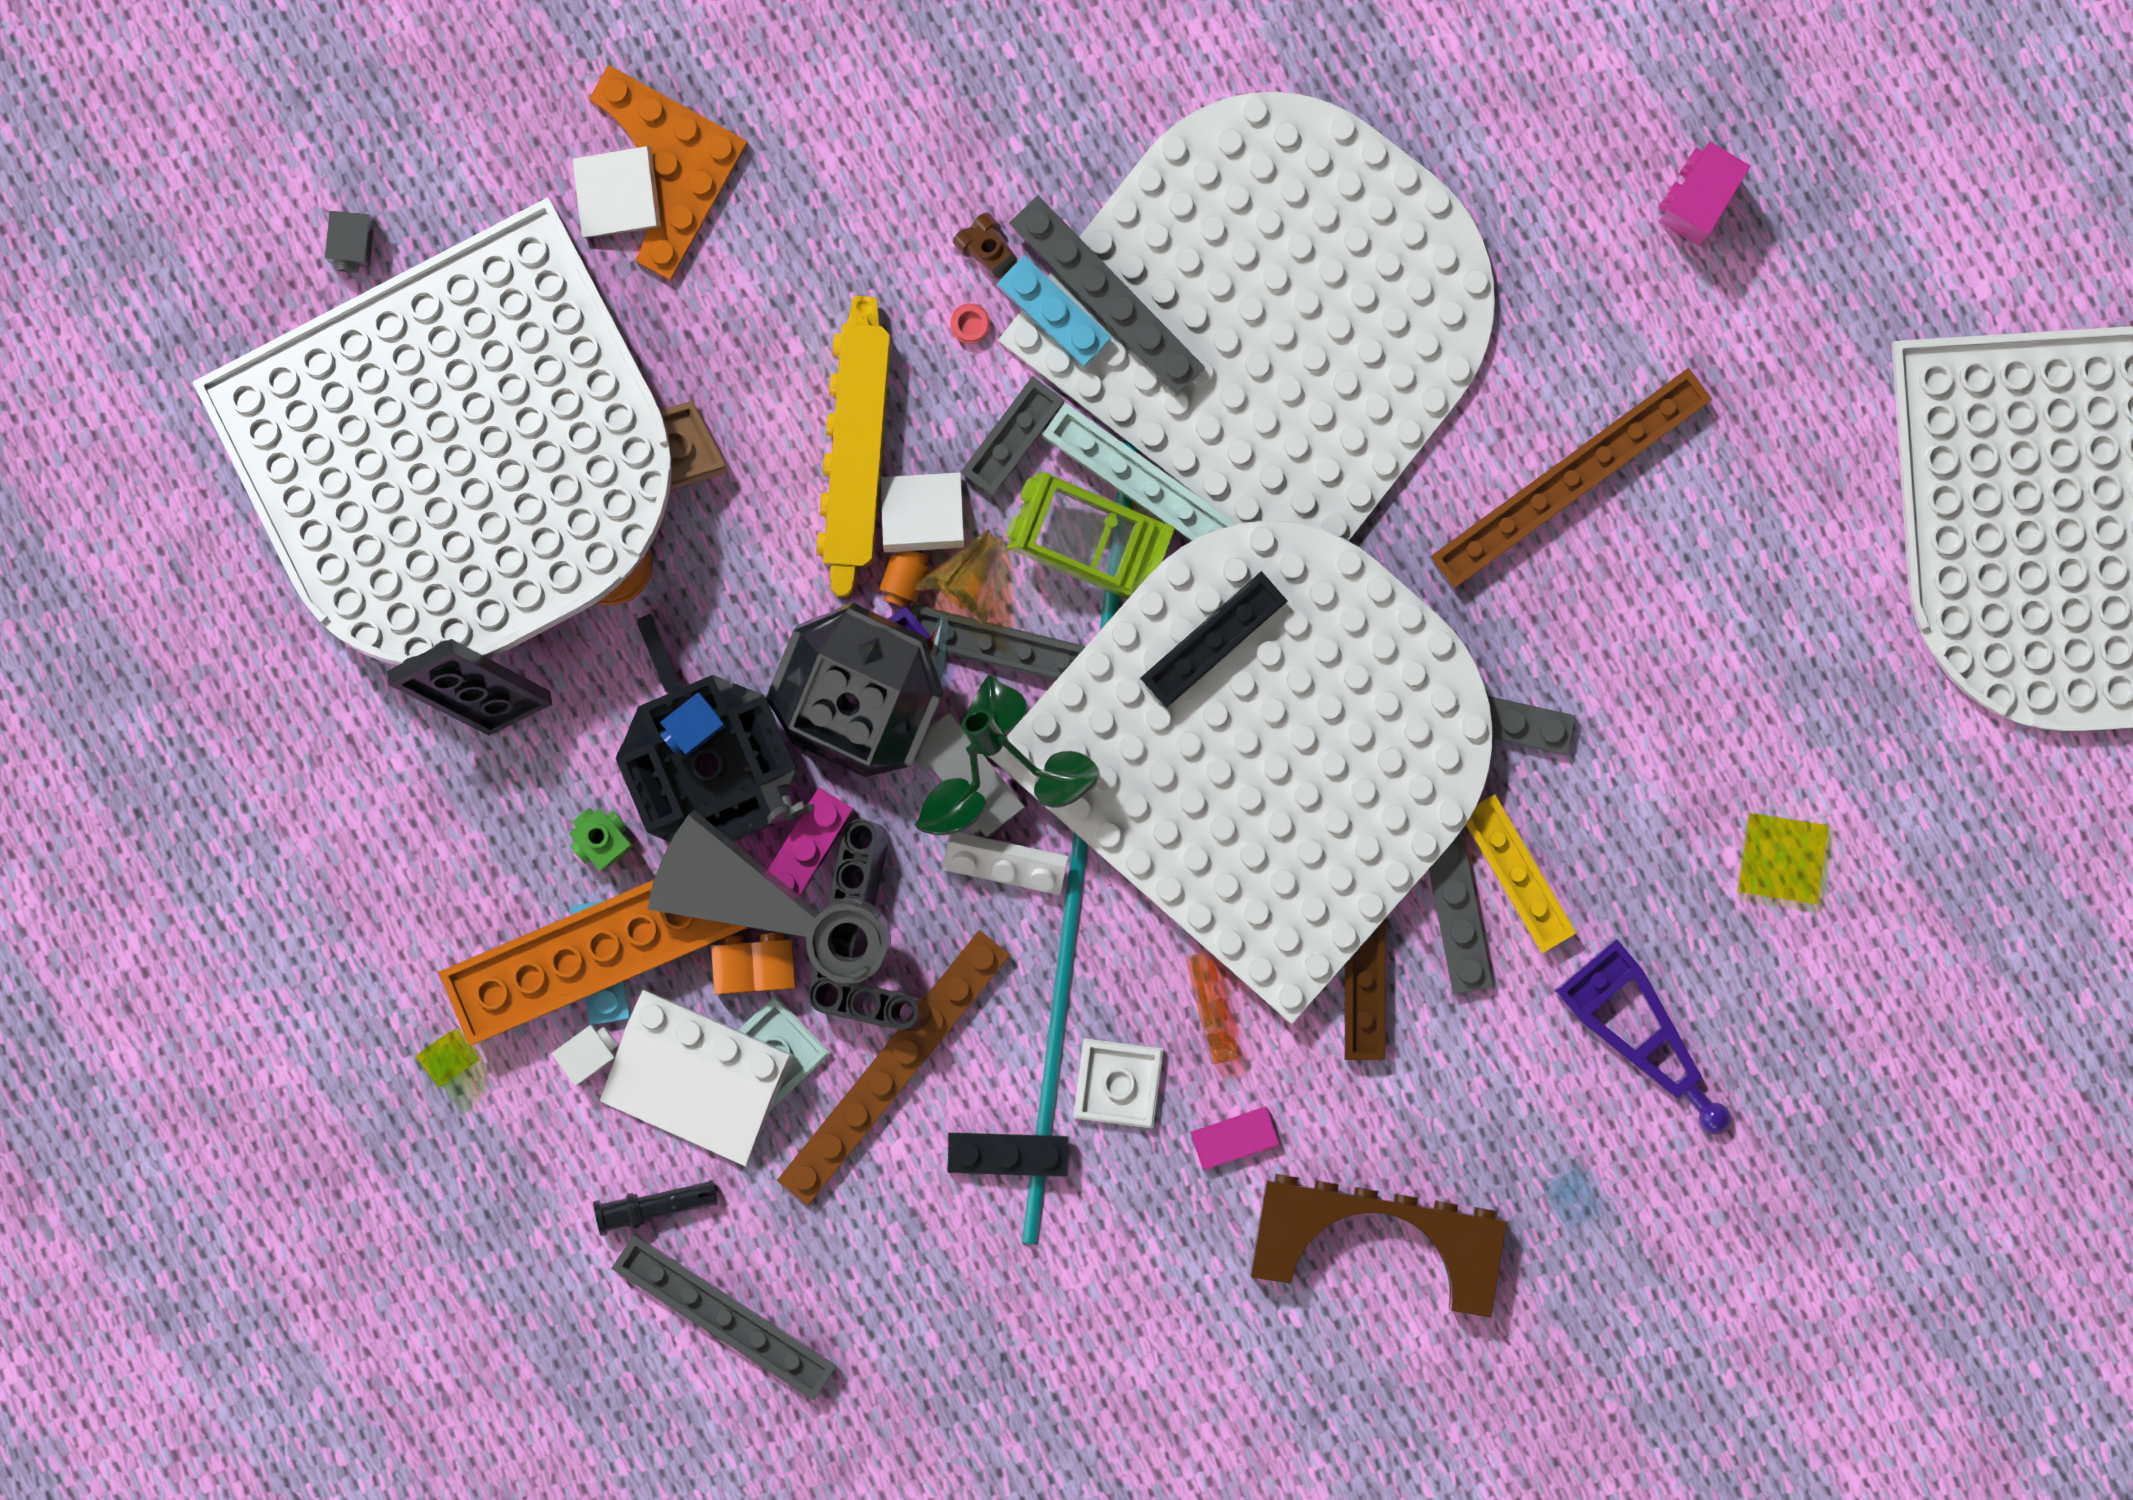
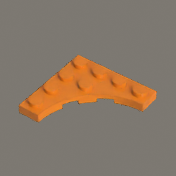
(689, 163)

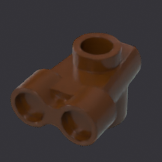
(986, 246)

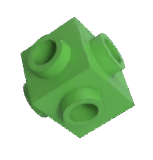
(614, 843)

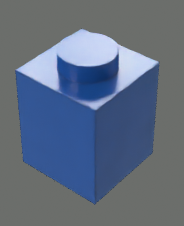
(691, 725)

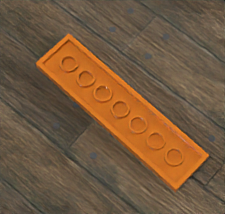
(571, 961)

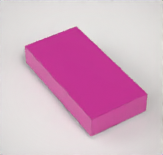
(1234, 1138)

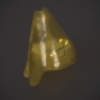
(969, 576)

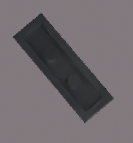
(1008, 1154)

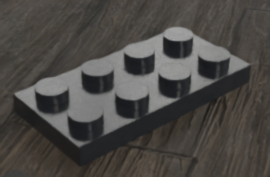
(469, 687)

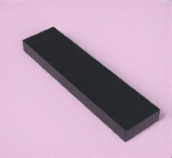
(1213, 639)

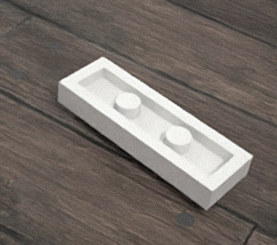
(1005, 863)

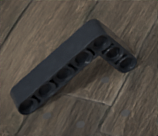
(854, 939)

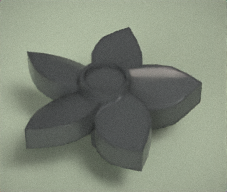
(788, 811)

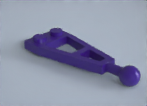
(1596, 984)

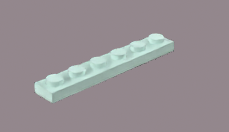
(1133, 475)

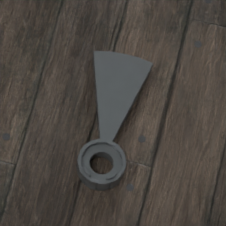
(720, 882)

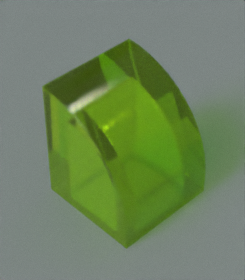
(448, 1058)

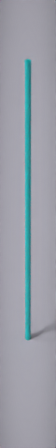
(1062, 980)

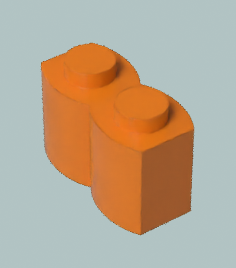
(753, 966)

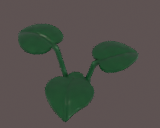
(992, 714)

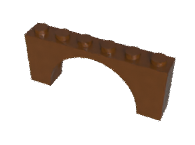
(1297, 1213)

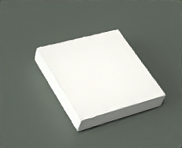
(616, 192)
(922, 512)
(1118, 1083)

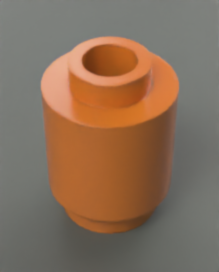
(902, 576)

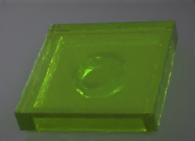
(1782, 858)

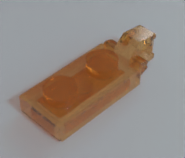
(1210, 1010)

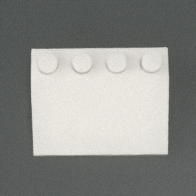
(695, 1077)

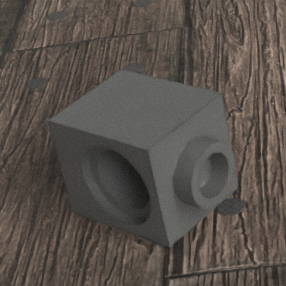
(349, 240)

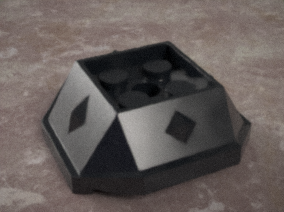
(878, 664)
(751, 756)

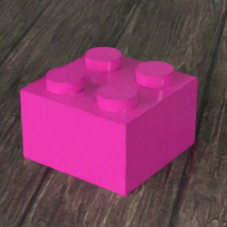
(1704, 194)

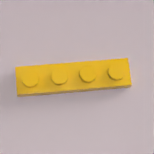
(1518, 875)

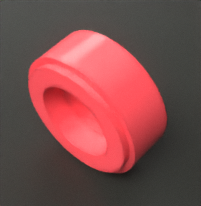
(970, 323)

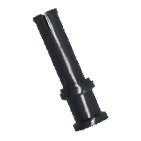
(635, 1209)

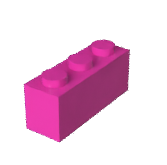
(811, 841)

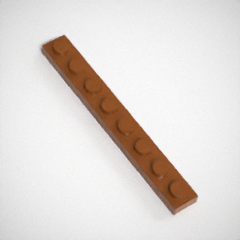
(1570, 478)
(892, 1069)

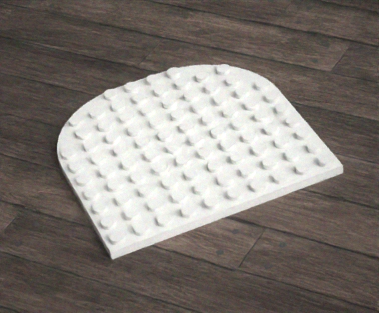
(1313, 285)
(452, 448)
(2023, 518)
(1294, 776)

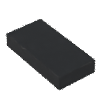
(659, 653)

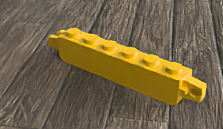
(856, 445)

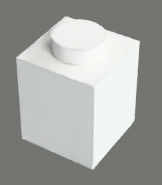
(586, 1053)

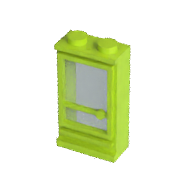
(1087, 535)

